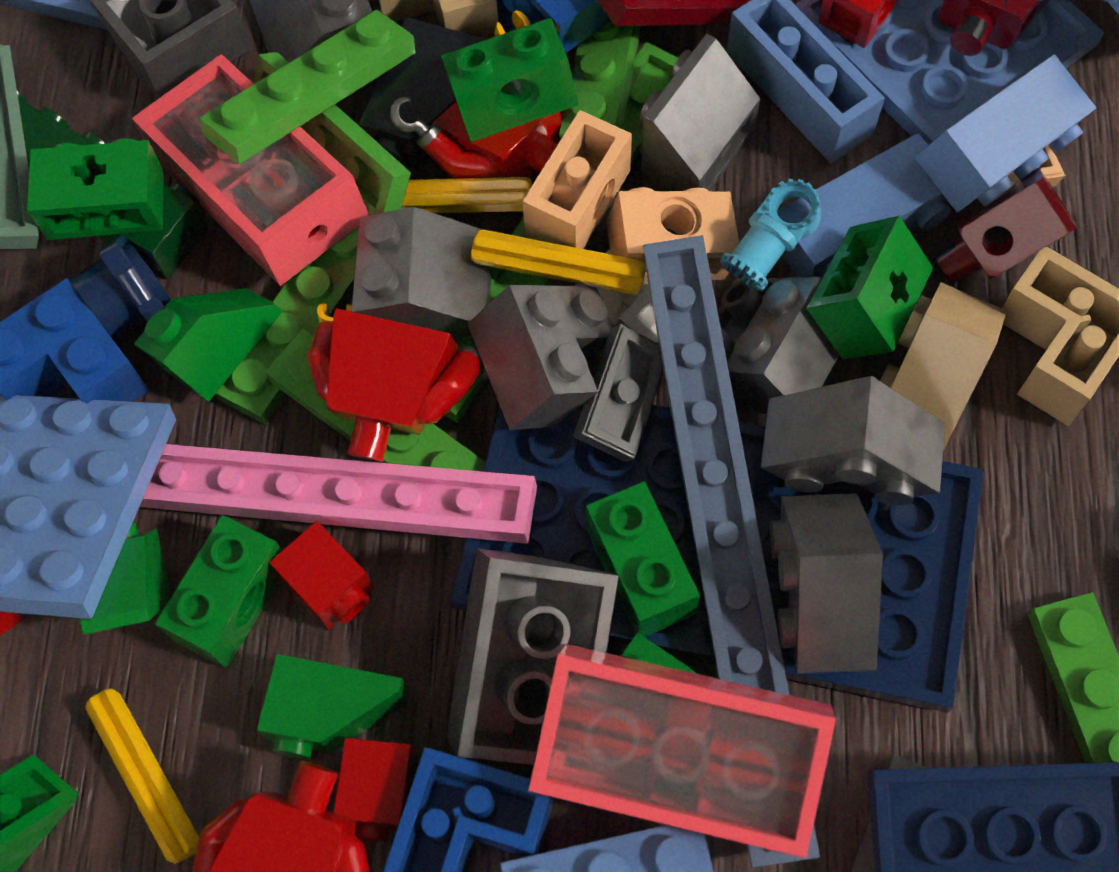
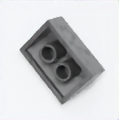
(513, 629)

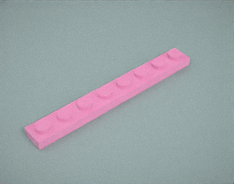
(344, 493)

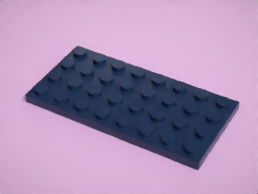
(922, 544)

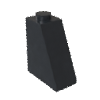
(420, 79)

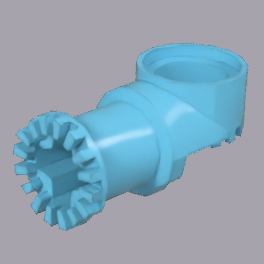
(771, 235)

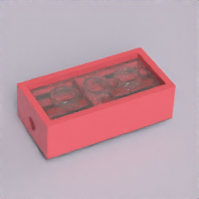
(276, 205)
(683, 749)

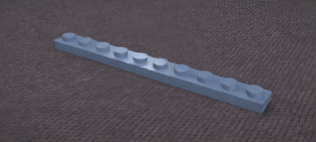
(716, 478)

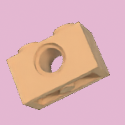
(578, 182)
(643, 215)

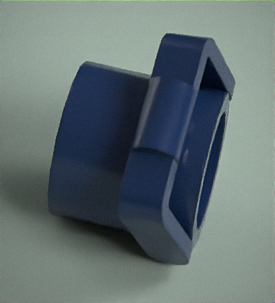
(120, 288)

